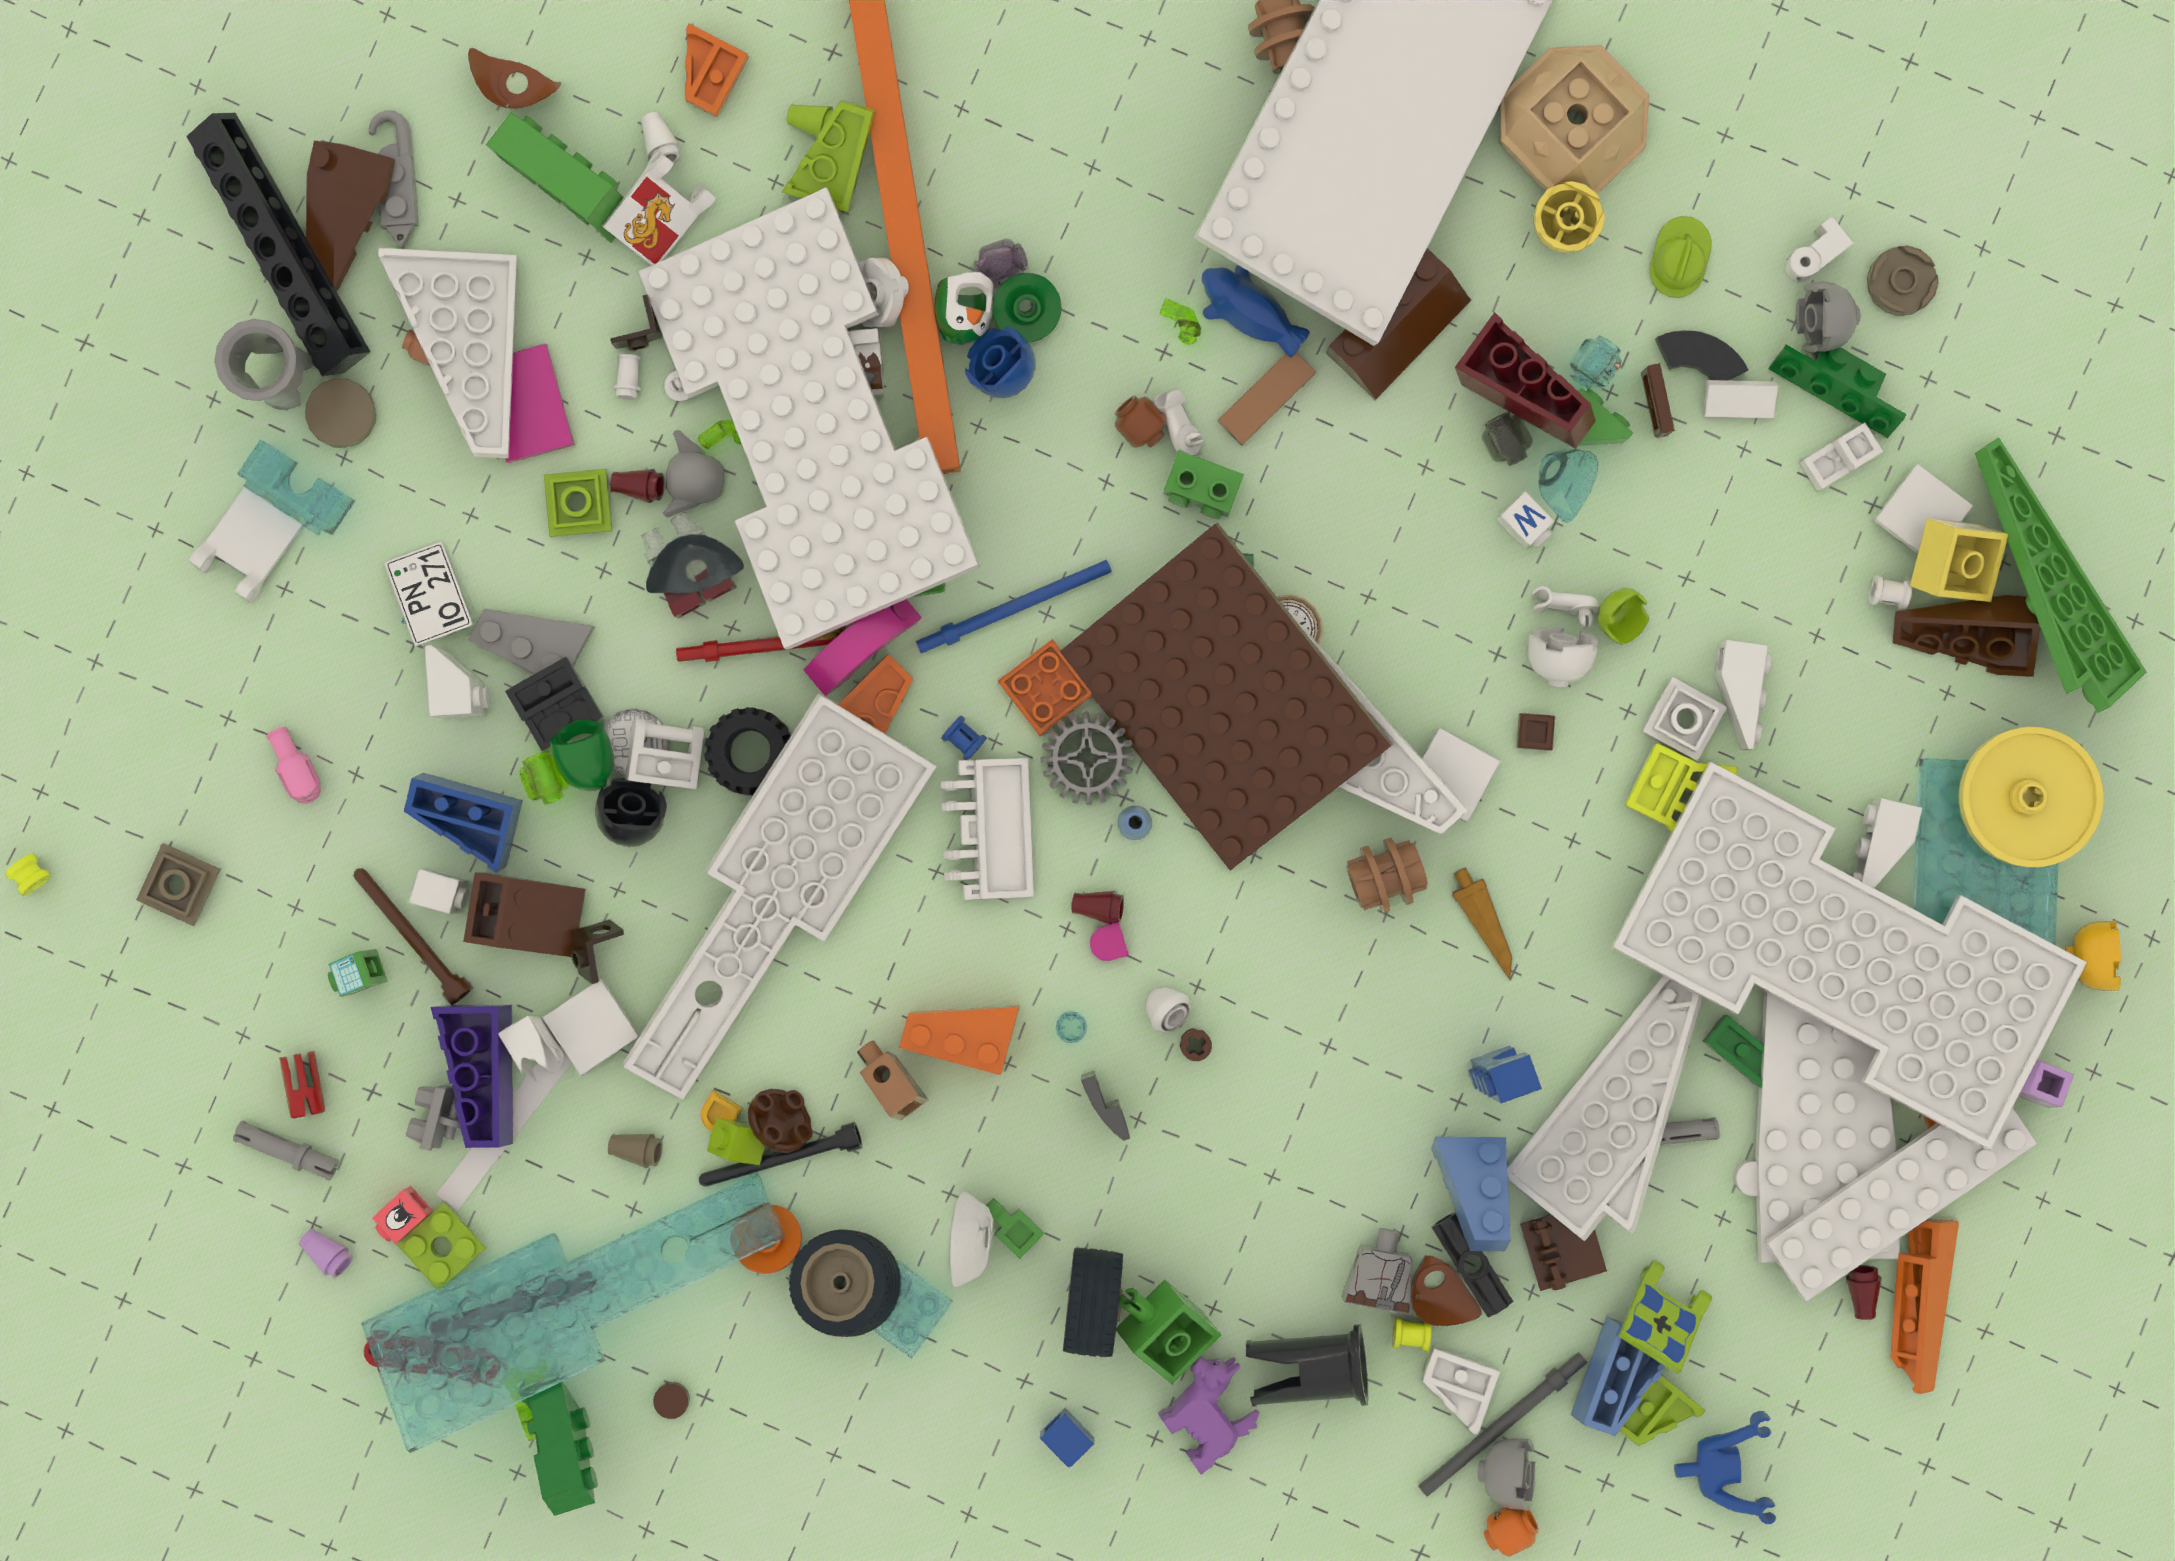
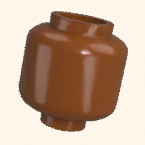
(1140, 422)

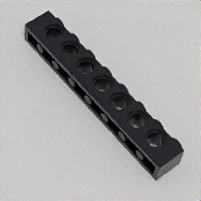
(278, 243)

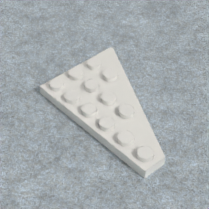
(465, 325)

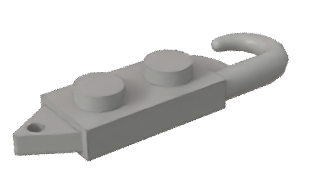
(400, 208)

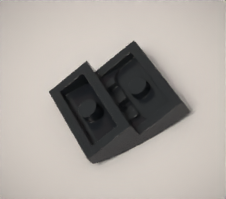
(552, 701)

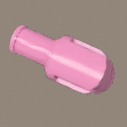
(294, 768)

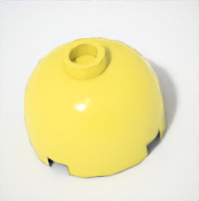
(1568, 217)

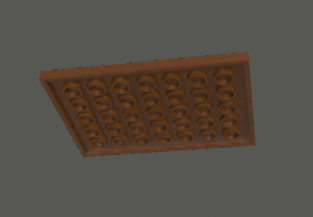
(1225, 697)

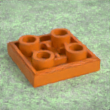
(1045, 687)

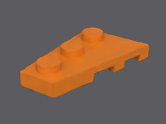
(879, 694)

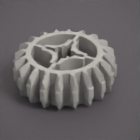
(1111, 757)

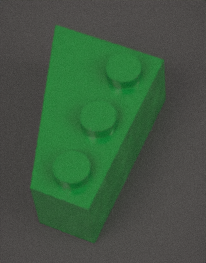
(562, 1449)

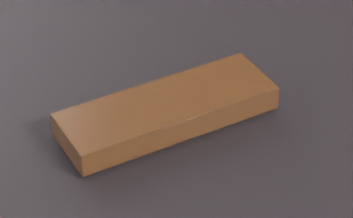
(1266, 397)

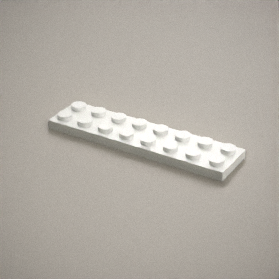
(1889, 1203)

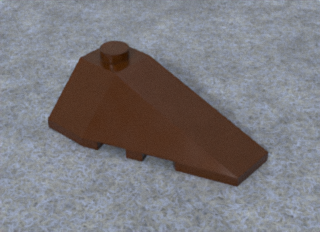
(1990, 634)

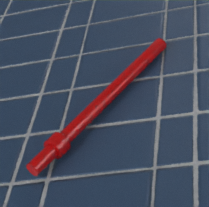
(713, 650)

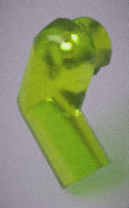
(1186, 320)

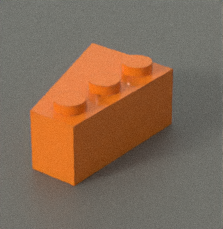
(962, 1036)

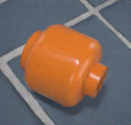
(1511, 1530)

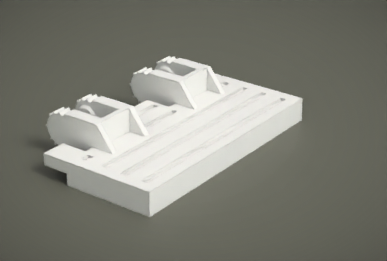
(998, 828)

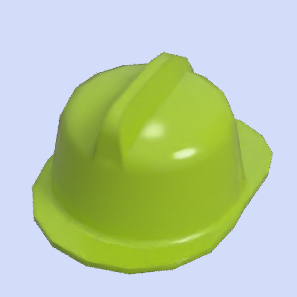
(1680, 257)

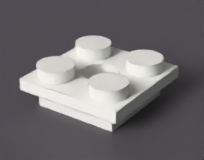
(1663, 720)

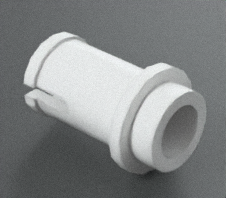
(627, 376)

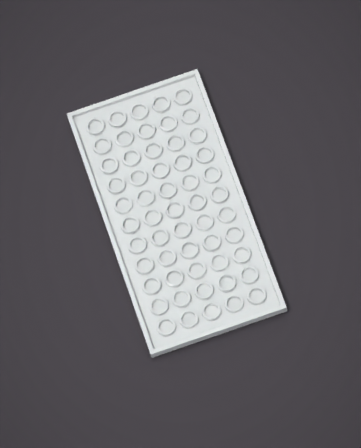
(1366, 148)

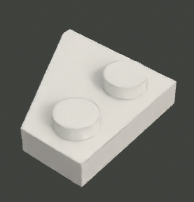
(1461, 1385)

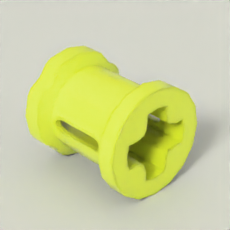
(1411, 1334)

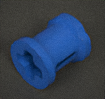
(963, 738)

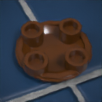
(780, 1120)

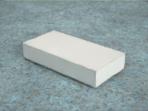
(1740, 399)

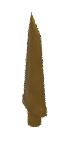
(1478, 907)

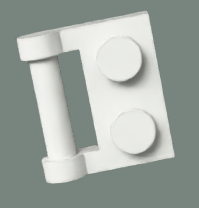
(664, 766)

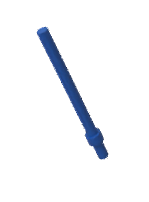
(951, 632)

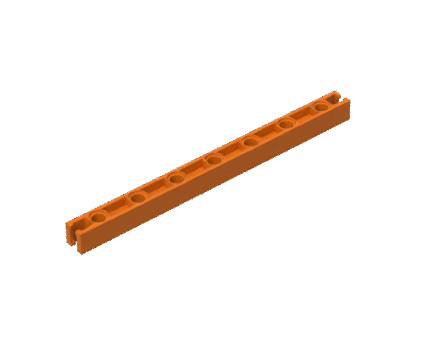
(904, 229)

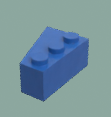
(466, 815)

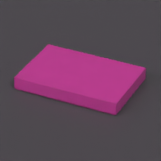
(537, 407)

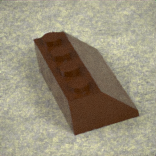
(1422, 314)

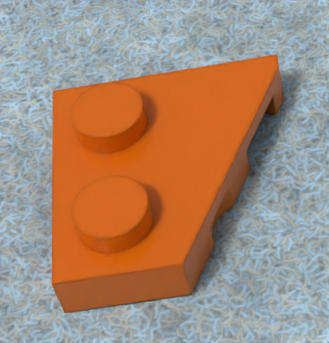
(711, 70)

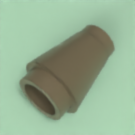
(636, 1148)

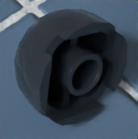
(629, 812)

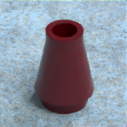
(639, 484)
(1101, 906)
(1864, 1290)

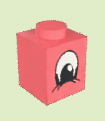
(401, 1215)

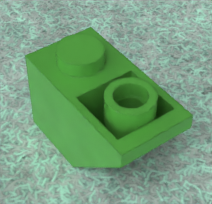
(1608, 427)

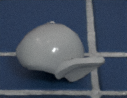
(692, 477)

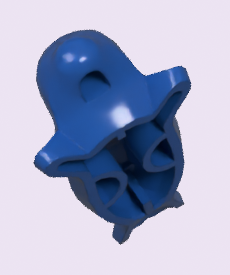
(1249, 308)

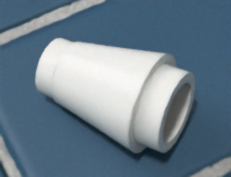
(659, 137)

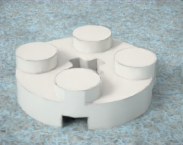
(890, 290)

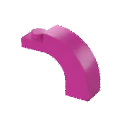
(858, 644)

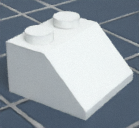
(452, 687)

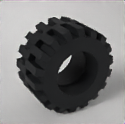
(724, 734)

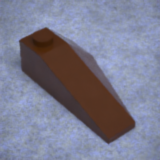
(340, 200)

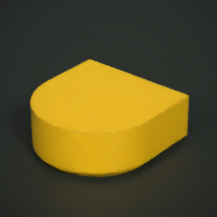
(719, 1107)

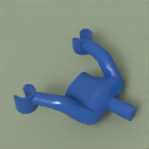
(1720, 1465)

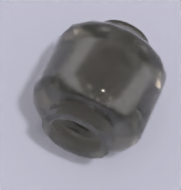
(1507, 438)

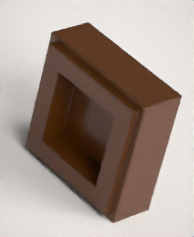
(1535, 731)

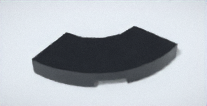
(1702, 353)

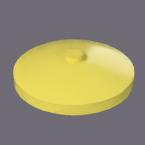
(2031, 797)

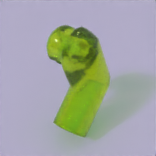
(717, 432)

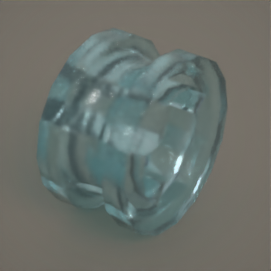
(1071, 1038)

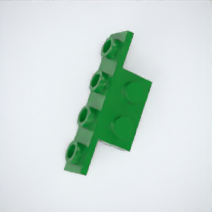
(1842, 383)

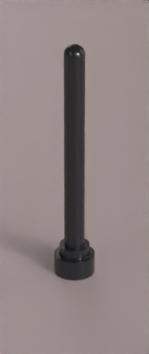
(846, 1138)

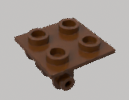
(1560, 1254)

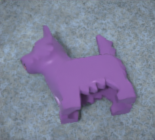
(1202, 1417)

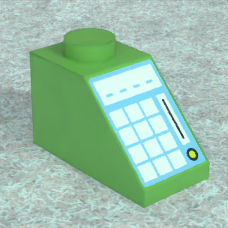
(356, 972)

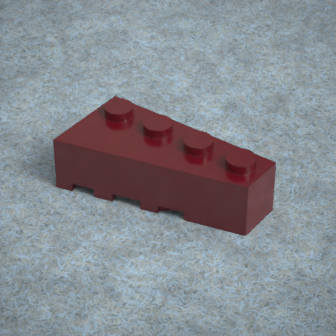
(1523, 383)

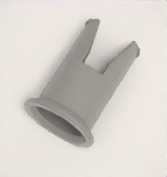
(260, 338)

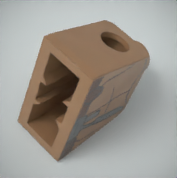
(897, 1095)

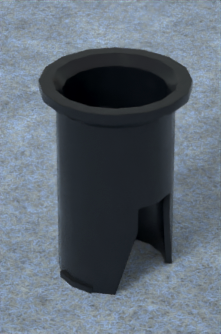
(1327, 1368)

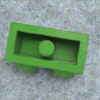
(1203, 485)

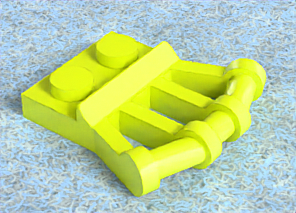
(1663, 783)

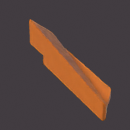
(1922, 1300)

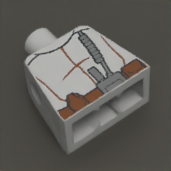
(1380, 1275)

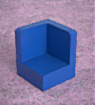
(1067, 1438)

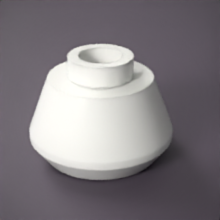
(1167, 1009)

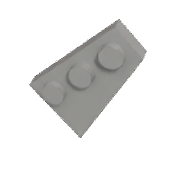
(529, 639)

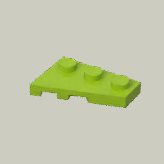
(835, 156)

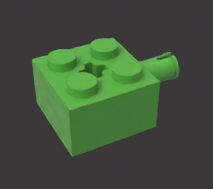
(1165, 1330)

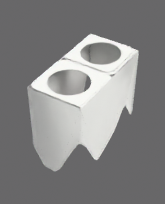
(533, 1042)

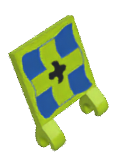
(1660, 1323)

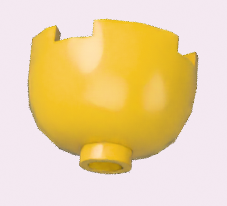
(2099, 947)

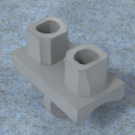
(431, 1132)

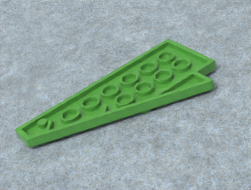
(2072, 617)

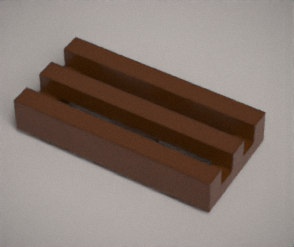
(1657, 400)

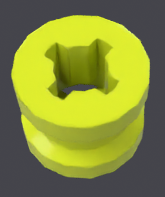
(27, 874)

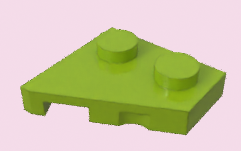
(1659, 1412)

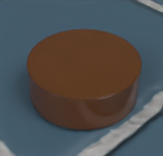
(671, 1400)

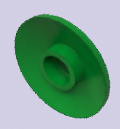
(1045, 307)

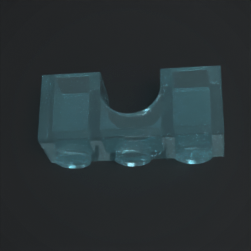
(270, 472)

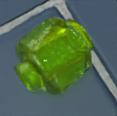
(542, 779)

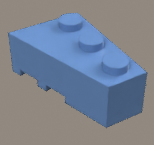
(1478, 1184)
(1614, 1381)

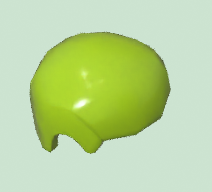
(1623, 615)

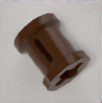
(1206, 1045)

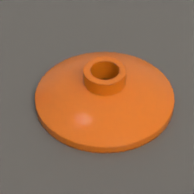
(781, 1253)

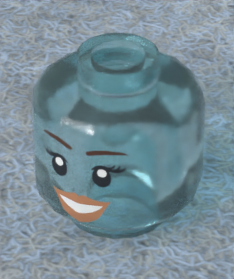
(1595, 362)

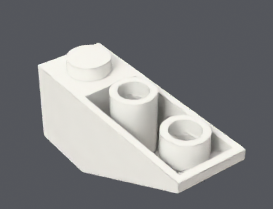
(1740, 682)
(1888, 836)

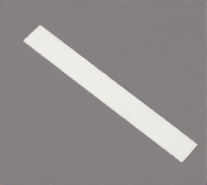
(480, 1160)

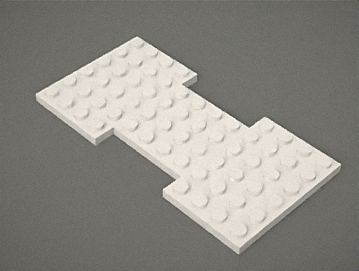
(844, 510)
(1943, 1004)

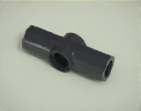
(1484, 1283)

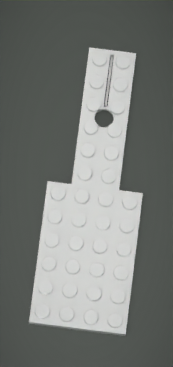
(790, 863)

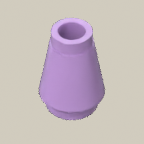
(326, 1253)

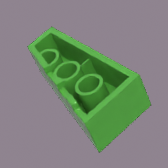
(557, 172)

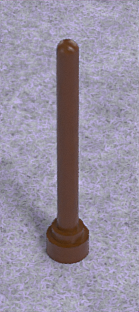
(452, 985)

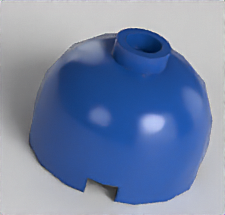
(1001, 363)

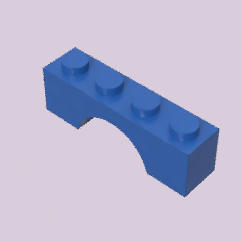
(1504, 1074)

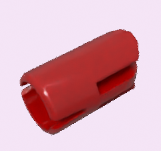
(296, 1097)

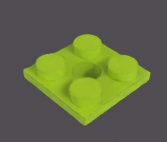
(593, 517)
(421, 1250)

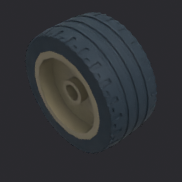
(820, 1276)
(1093, 1302)

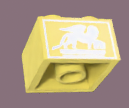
(1959, 560)

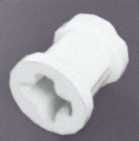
(1890, 592)

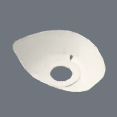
(967, 1242)

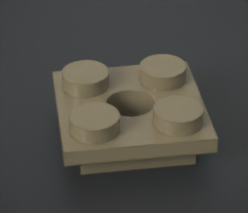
(198, 881)

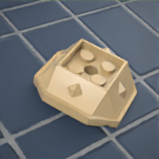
(1551, 147)

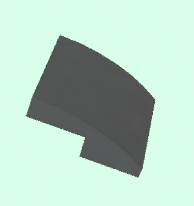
(1109, 1112)

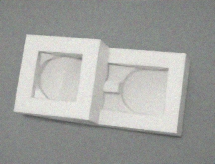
(1841, 457)

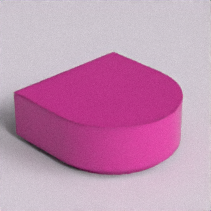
(1108, 943)

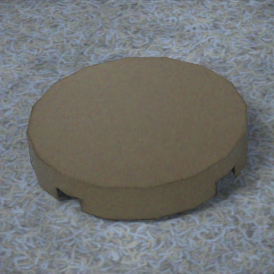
(1902, 280)
(340, 413)

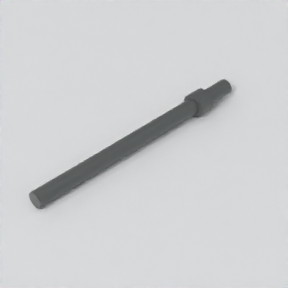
(1555, 1380)

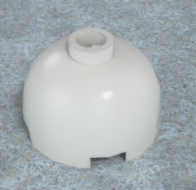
(1561, 656)

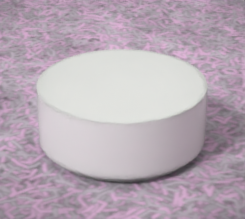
(1746, 1177)

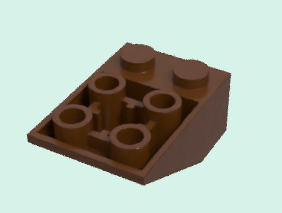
(523, 914)

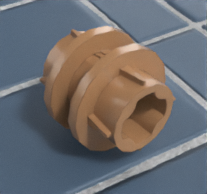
(1280, 26)
(1387, 875)

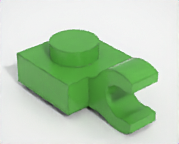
(1016, 1230)

